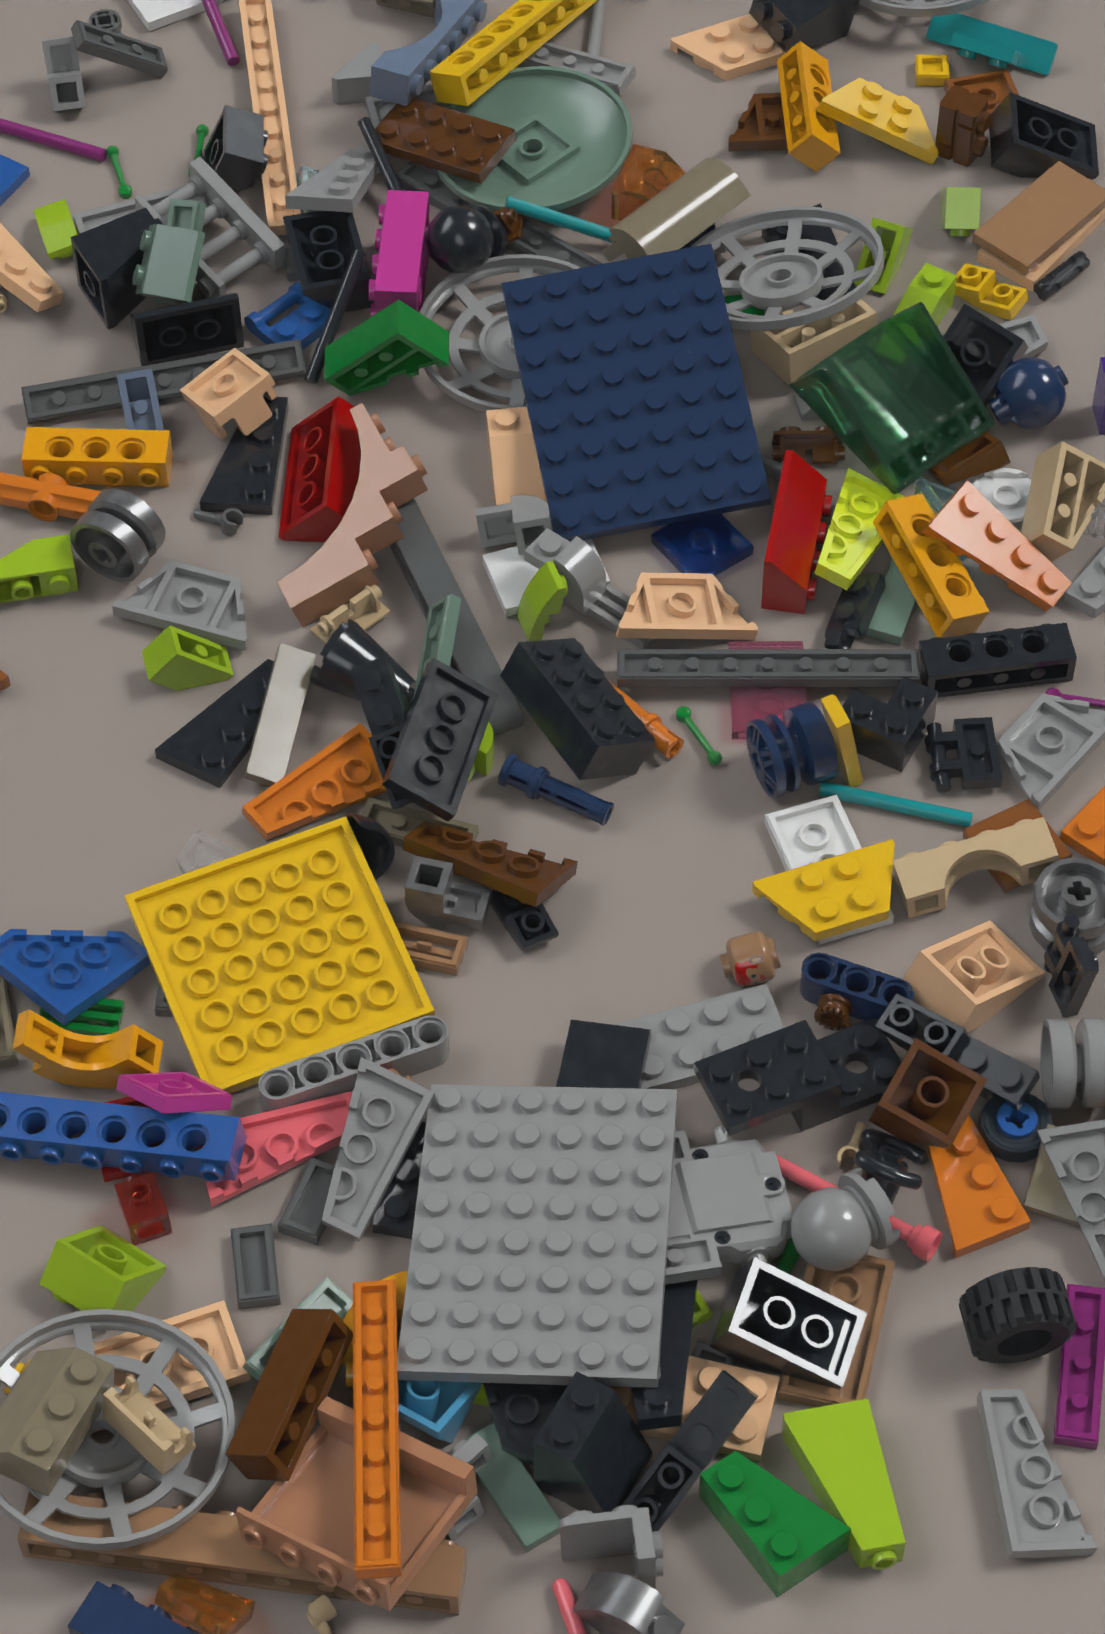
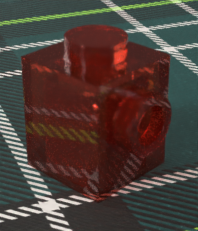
(143, 1208)

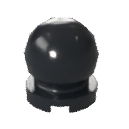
(465, 237)

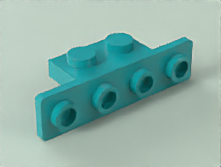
(993, 41)

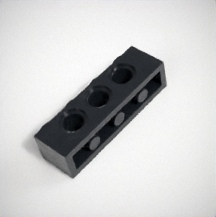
(997, 660)

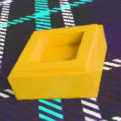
(931, 70)

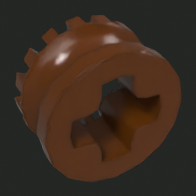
(833, 1011)

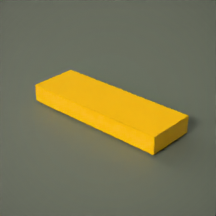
(843, 739)

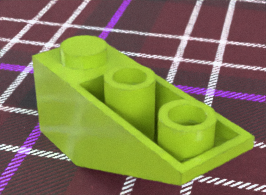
(38, 569)

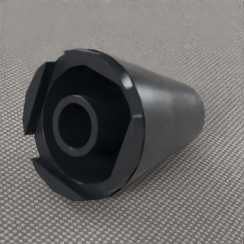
(350, 648)

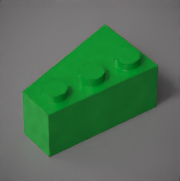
(383, 347)
(771, 1522)

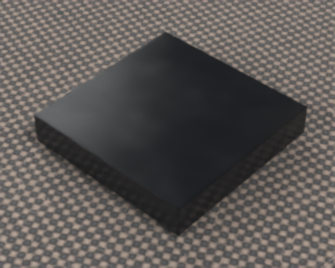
(604, 1056)

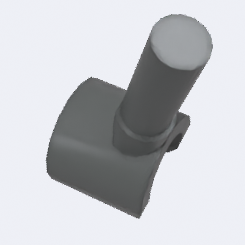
(228, 520)

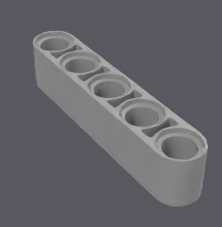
(333, 1064)

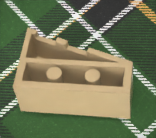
(799, 348)
(1062, 498)

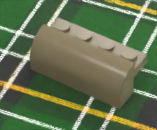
(678, 212)

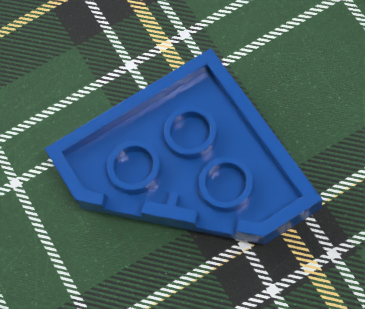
(69, 970)

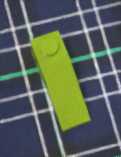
(934, 289)

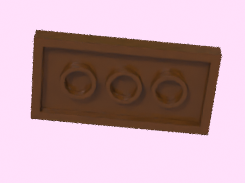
(444, 139)

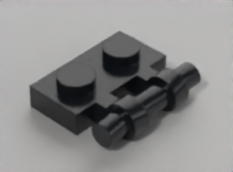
(976, 754)
(1071, 966)

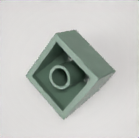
(168, 263)

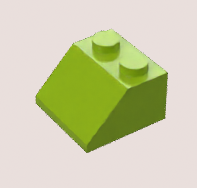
(100, 1271)

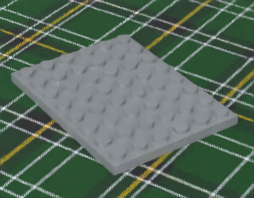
(540, 1236)

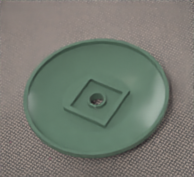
(566, 117)

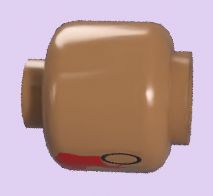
(750, 959)

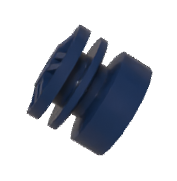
(791, 749)

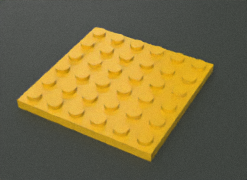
(277, 955)

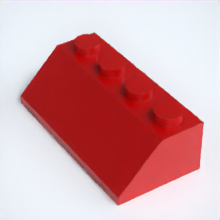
(320, 473)
(794, 537)

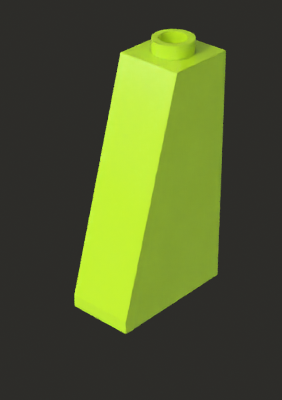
(848, 1474)

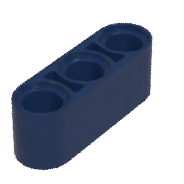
(843, 976)

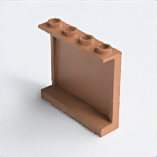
(313, 1513)

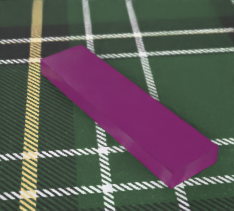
(1082, 1371)

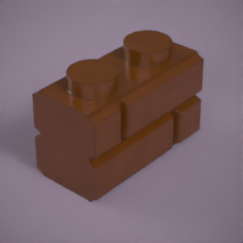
(962, 126)

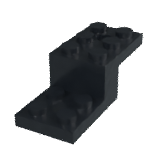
(798, 1075)

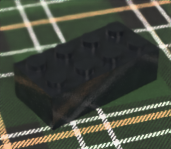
(577, 708)

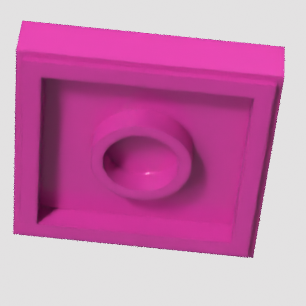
(174, 1092)

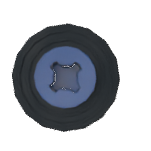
(1005, 1137)

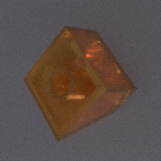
(641, 178)

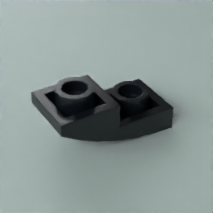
(524, 923)

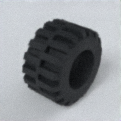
(1017, 1315)

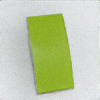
(56, 228)
(540, 599)

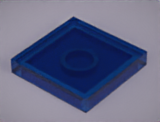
(702, 545)

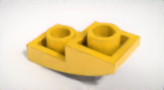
(983, 291)

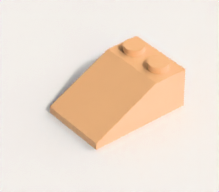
(512, 455)
(972, 975)

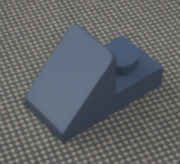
(139, 400)

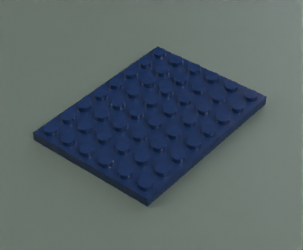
(635, 394)

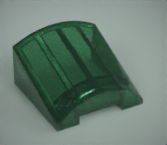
(896, 397)

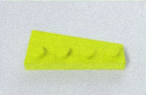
(851, 534)

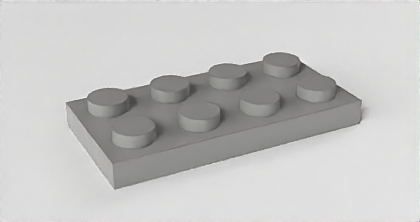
(702, 1030)

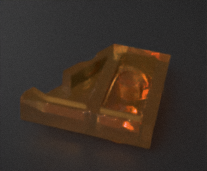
(203, 1605)

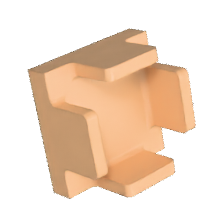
(231, 390)

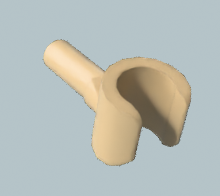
(854, 1145)
(319, 1613)

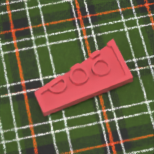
(284, 1140)

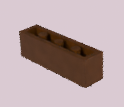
(289, 1394)

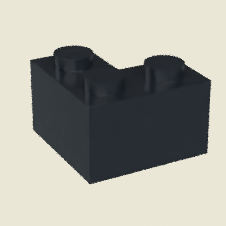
(891, 729)

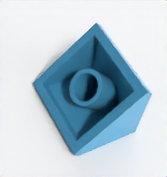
(436, 1405)

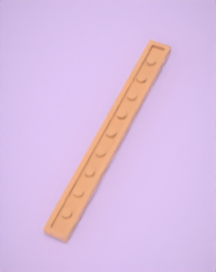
(269, 100)

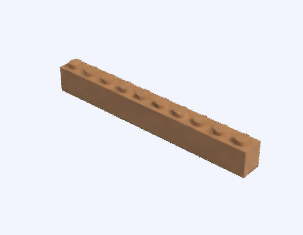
(213, 1551)

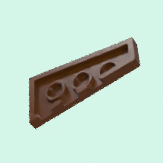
(490, 863)

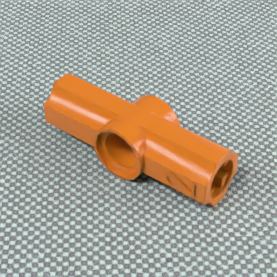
(45, 496)

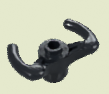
(884, 1162)

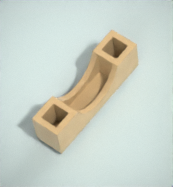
(1016, 850)

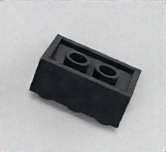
(321, 251)
(188, 329)

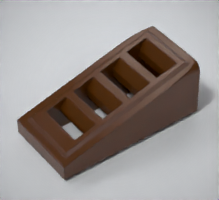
(971, 459)

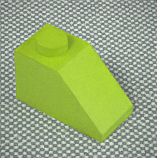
(960, 209)
(895, 242)
(185, 660)

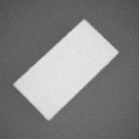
(814, 834)

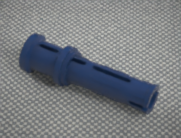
(539, 783)

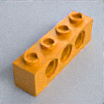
(803, 84)
(99, 456)
(929, 568)

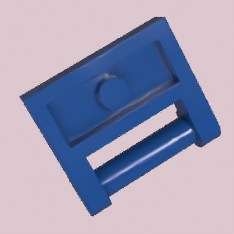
(303, 323)

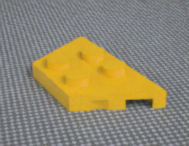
(882, 116)
(834, 892)

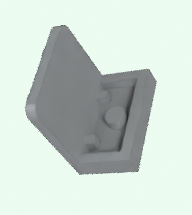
(614, 1534)

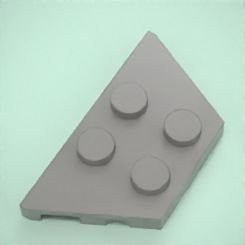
(192, 601)
(1050, 744)

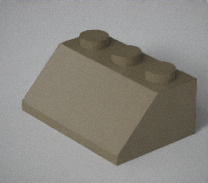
(51, 1415)

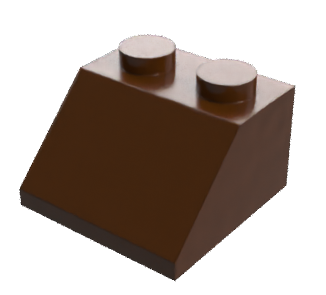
(928, 1097)

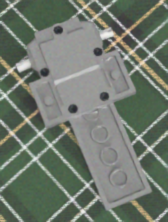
(724, 1207)

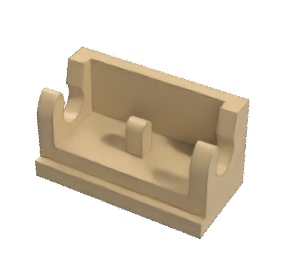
(146, 1426)

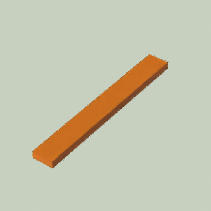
(376, 1431)

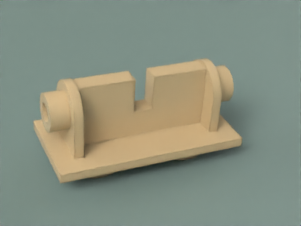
(362, 608)

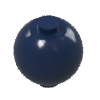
(1029, 393)

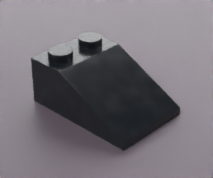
(1033, 137)
(983, 349)
(787, 1326)

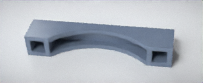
(404, 71)

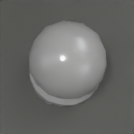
(840, 1224)

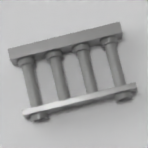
(243, 222)

